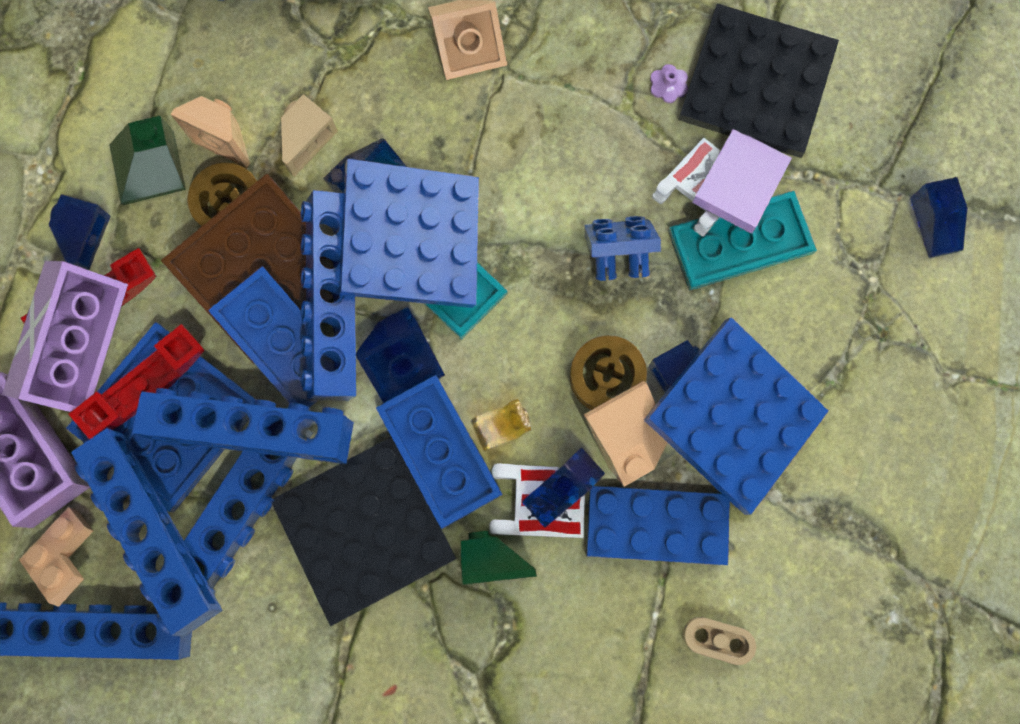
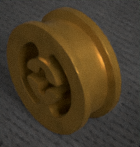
(214, 187)
(617, 349)

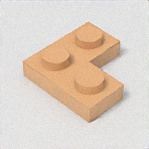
(49, 557)

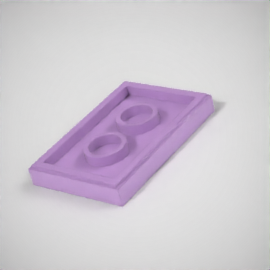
(742, 181)

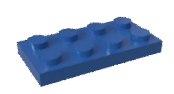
(269, 332)
(439, 452)
(658, 525)

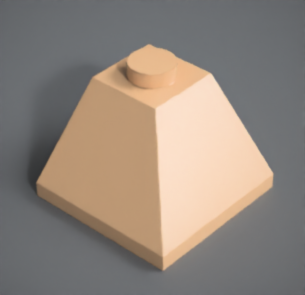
(467, 37)
(213, 128)
(623, 435)

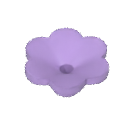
(669, 83)

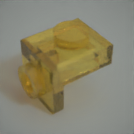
(501, 425)

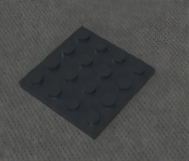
(759, 80)
(362, 531)

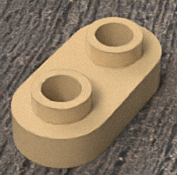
(718, 640)

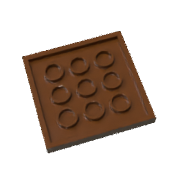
(249, 233)

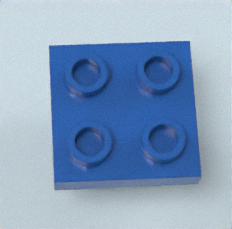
(631, 237)

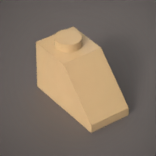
(304, 133)

